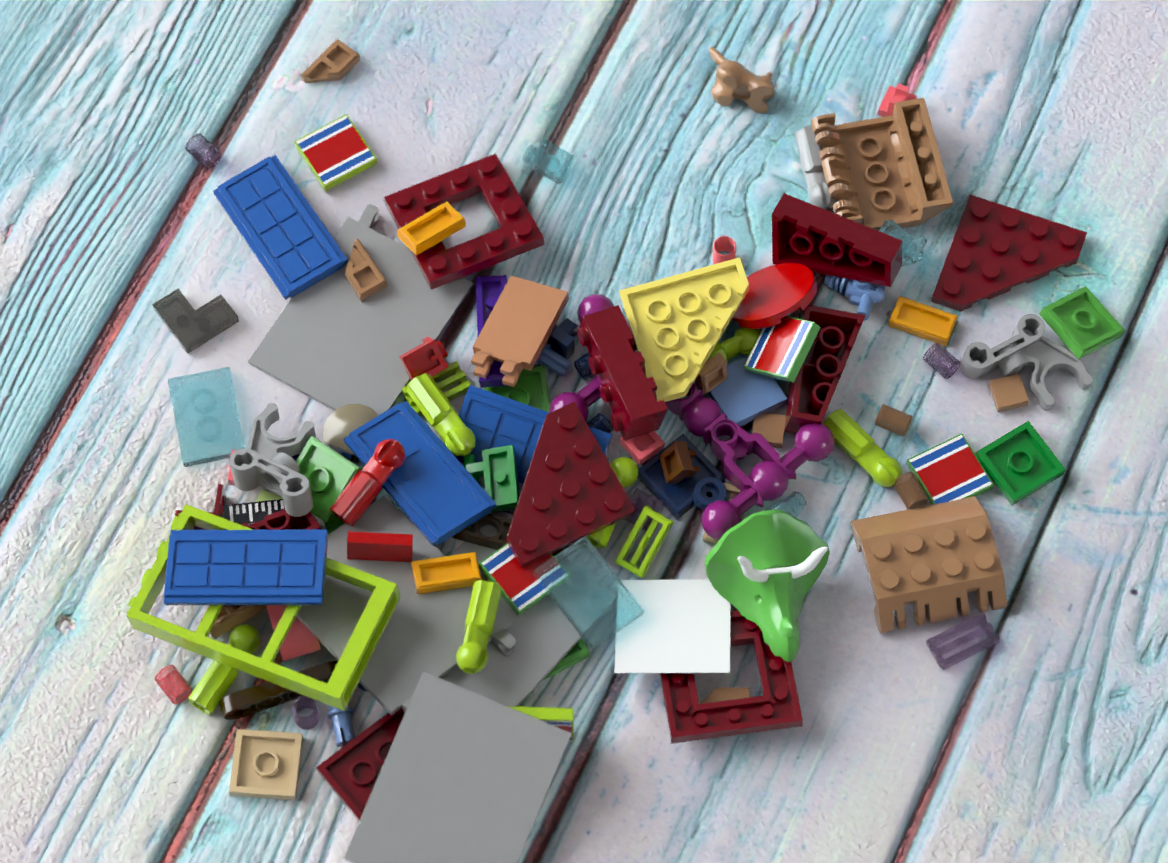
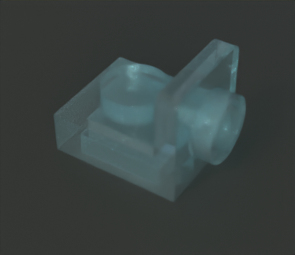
(547, 160)
(911, 247)

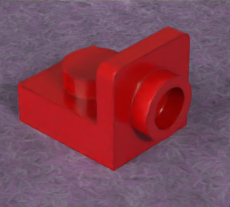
(425, 358)

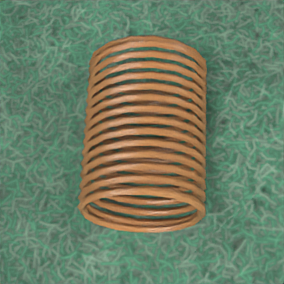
(894, 418)
(912, 496)

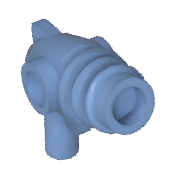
(859, 292)

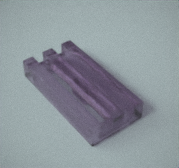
(986, 628)

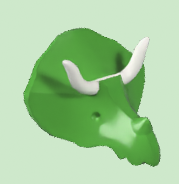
(766, 572)

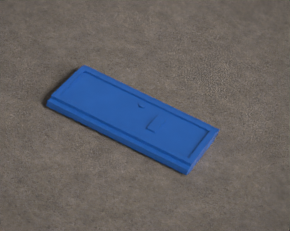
(280, 227)
(506, 422)
(431, 481)
(246, 567)

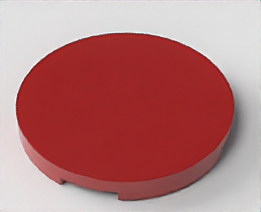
(775, 294)

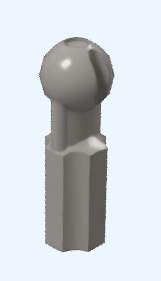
(813, 169)

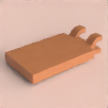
(518, 328)

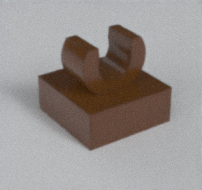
(677, 462)

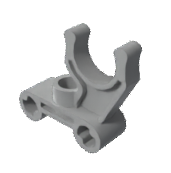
(1022, 352)
(270, 465)

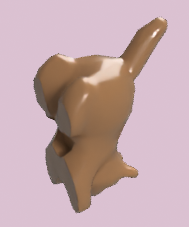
(736, 81)

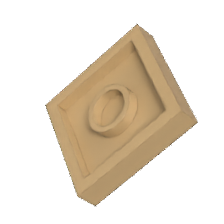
(266, 764)

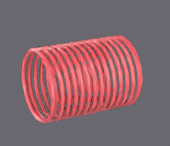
(723, 243)
(185, 686)

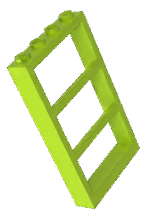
(351, 663)

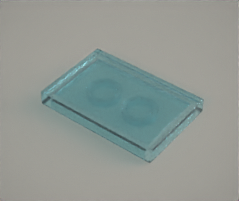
(206, 416)
(588, 592)

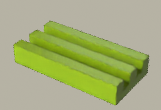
(453, 368)
(657, 518)

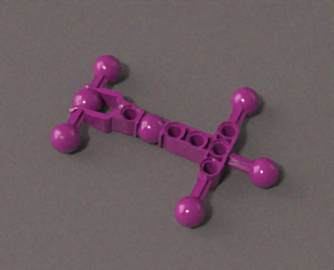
(705, 419)

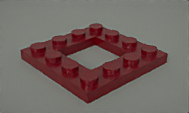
(485, 176)
(773, 711)

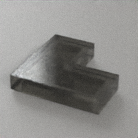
(193, 326)

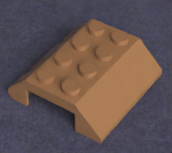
(884, 167)
(930, 560)

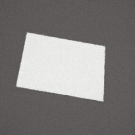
(679, 632)

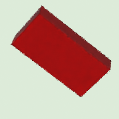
(379, 546)

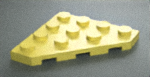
(682, 320)

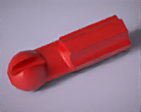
(368, 482)

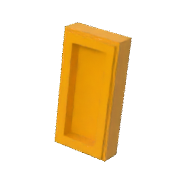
(431, 228)
(922, 321)
(445, 572)

